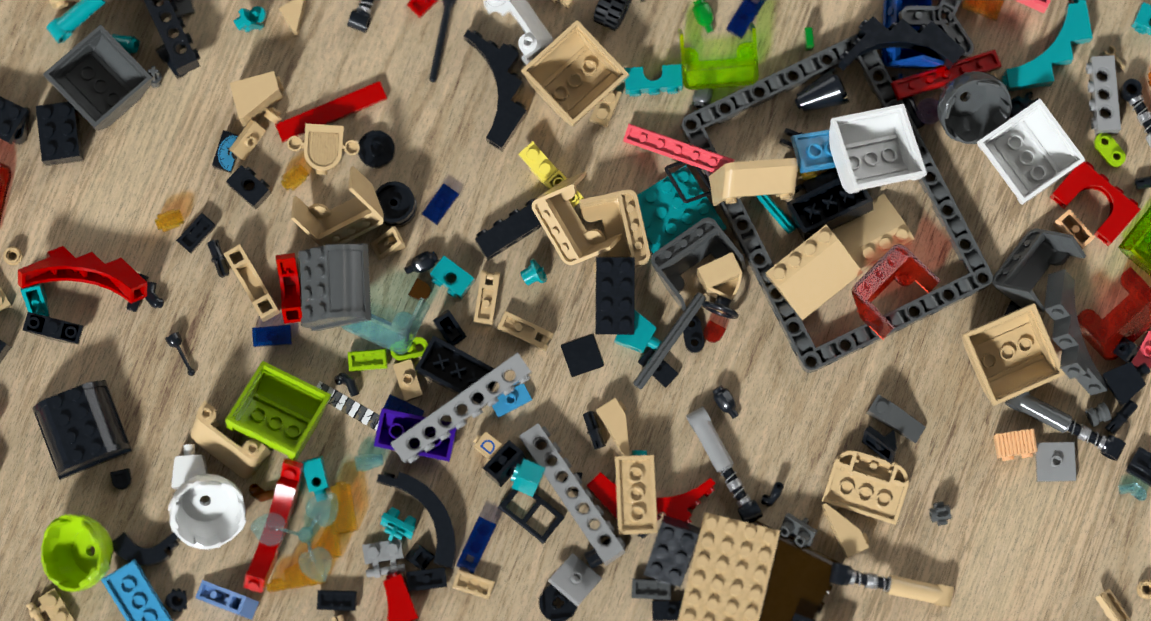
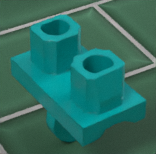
(250, 19)
(396, 527)

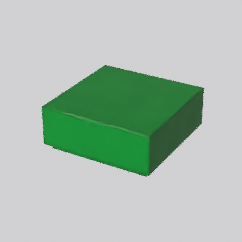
(808, 38)

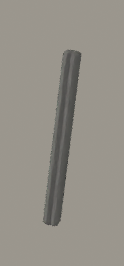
(669, 340)

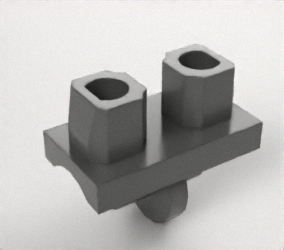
(798, 529)

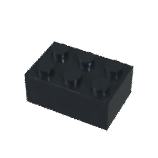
(59, 133)
(672, 551)

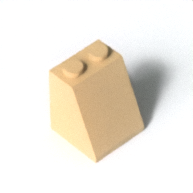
(255, 95)

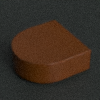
(420, 290)

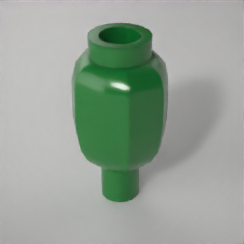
(704, 14)

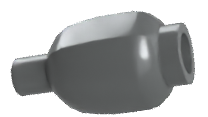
(702, 97)

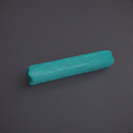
(777, 213)

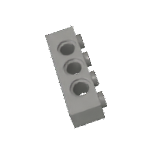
(1107, 67)

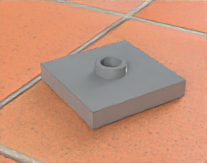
(1055, 462)
(574, 579)

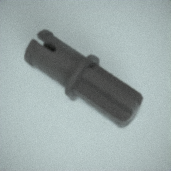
(156, 75)

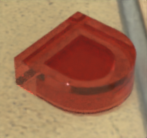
(713, 332)

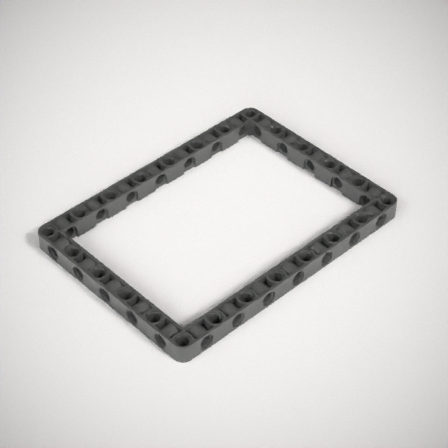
(752, 245)

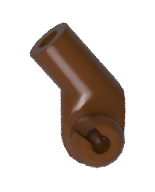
(260, 494)

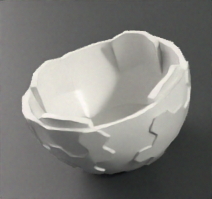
(211, 522)

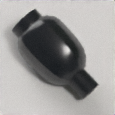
(422, 262)
(725, 401)

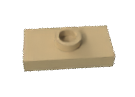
(247, 140)
(407, 380)
(473, 584)
(1111, 606)

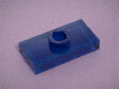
(440, 204)
(272, 336)
(396, 404)

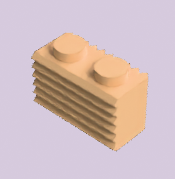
(1071, 225)
(1015, 444)

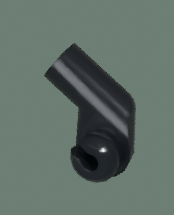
(152, 298)

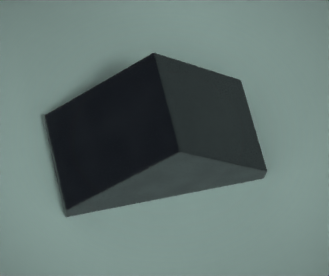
(449, 328)

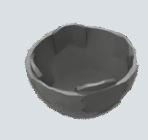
(979, 112)

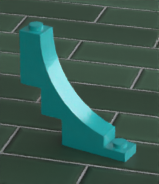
(1039, 72)

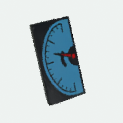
(224, 158)

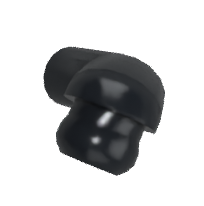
(349, 381)
(775, 494)

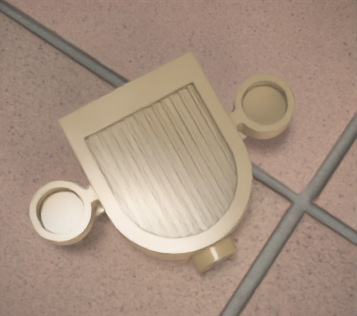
(323, 146)

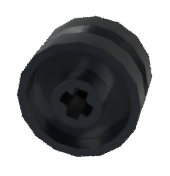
(405, 209)

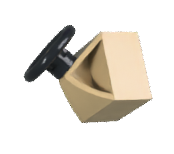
(721, 280)

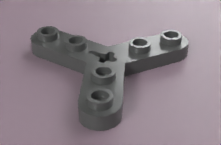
(925, 14)

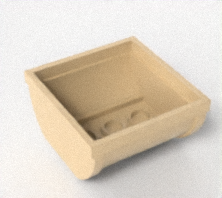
(574, 73)
(1012, 354)

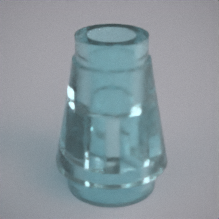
(367, 461)

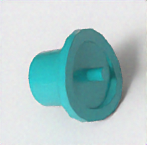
(533, 273)

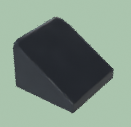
(419, 556)

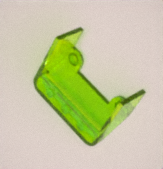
(720, 72)

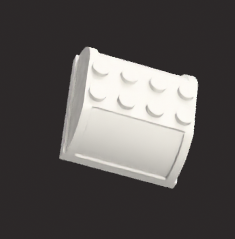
(875, 149)
(1031, 151)

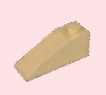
(614, 420)
(848, 535)

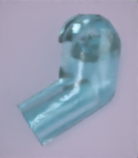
(1134, 489)

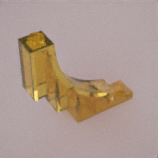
(330, 540)

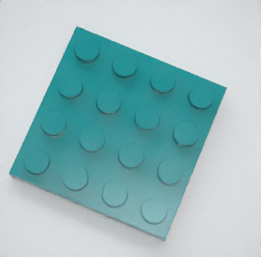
(667, 215)

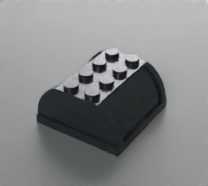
(81, 428)

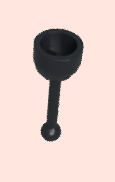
(175, 340)

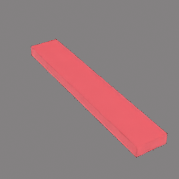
(675, 149)

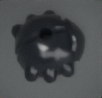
(172, 600)

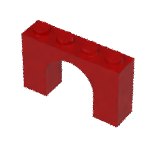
(1121, 208)

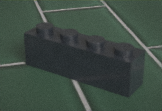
(508, 232)

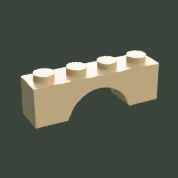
(251, 283)

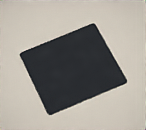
(582, 355)

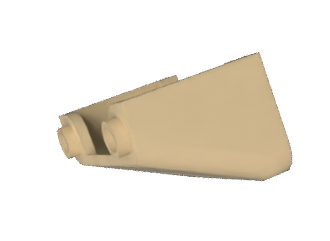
(243, 460)

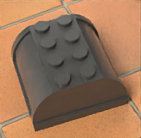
(99, 79)
(335, 286)

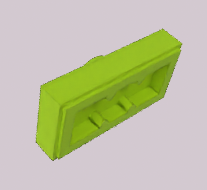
(367, 360)

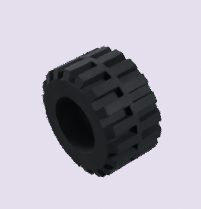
(611, 13)

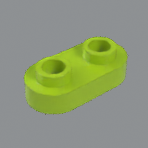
(1107, 151)
(412, 352)

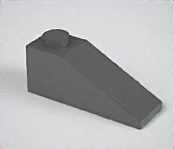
(895, 418)

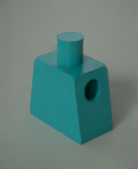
(642, 337)
(316, 468)

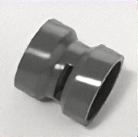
(1098, 414)

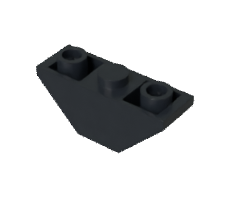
(53, 328)

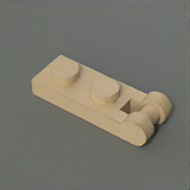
(486, 298)
(524, 330)

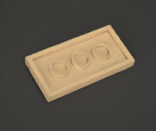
(636, 495)

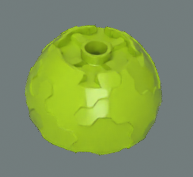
(68, 553)

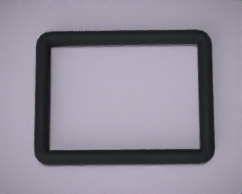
(677, 187)

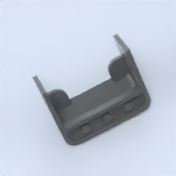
(689, 249)
(1030, 261)

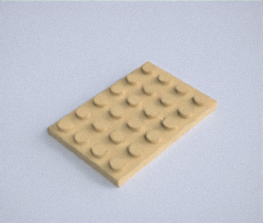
(728, 571)

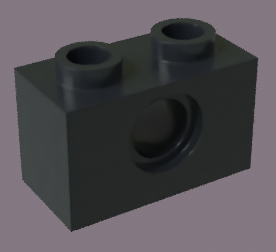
(255, 196)
(503, 463)

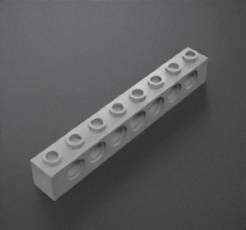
(402, 443)
(607, 553)

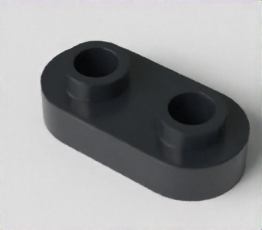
(694, 333)

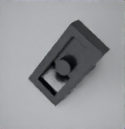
(883, 446)

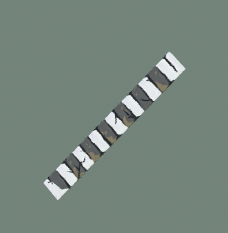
(351, 407)

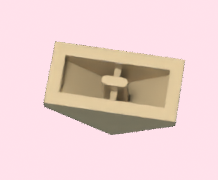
(293, 14)
(388, 243)

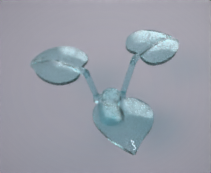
(320, 508)

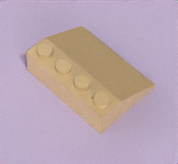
(874, 233)
(814, 272)

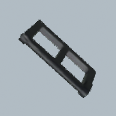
(522, 523)

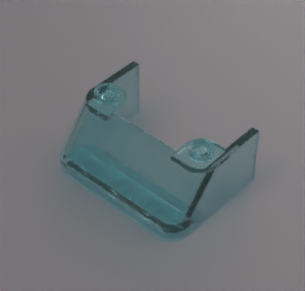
(393, 335)

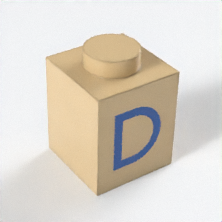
(487, 445)

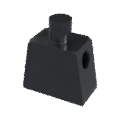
(1126, 381)

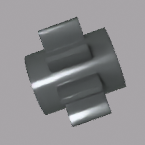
(940, 513)

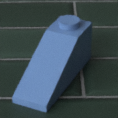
(227, 599)

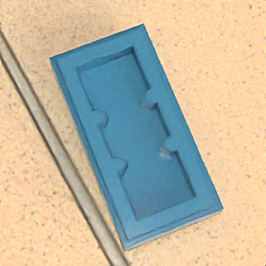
(512, 401)

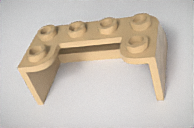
(622, 215)

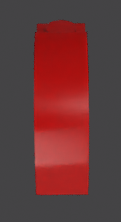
(290, 287)

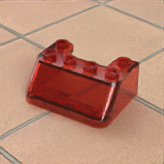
(1127, 319)

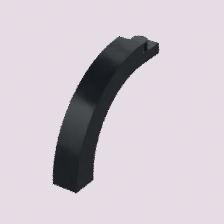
(444, 528)

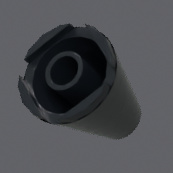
(822, 93)

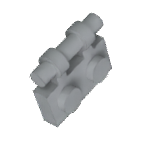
(383, 552)

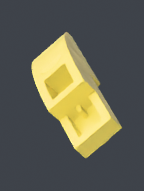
(544, 169)

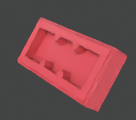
(1144, 352)

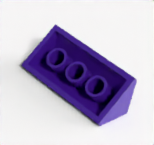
(394, 424)

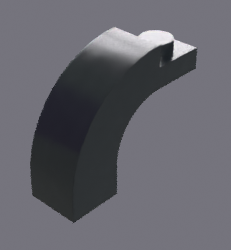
(128, 550)

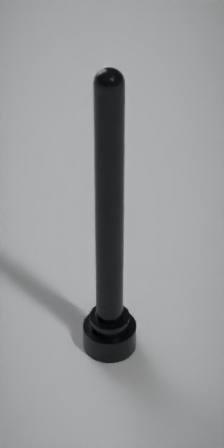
(448, 4)

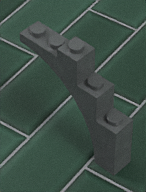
(1067, 334)

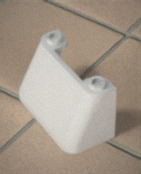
(536, 35)

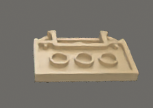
(867, 485)

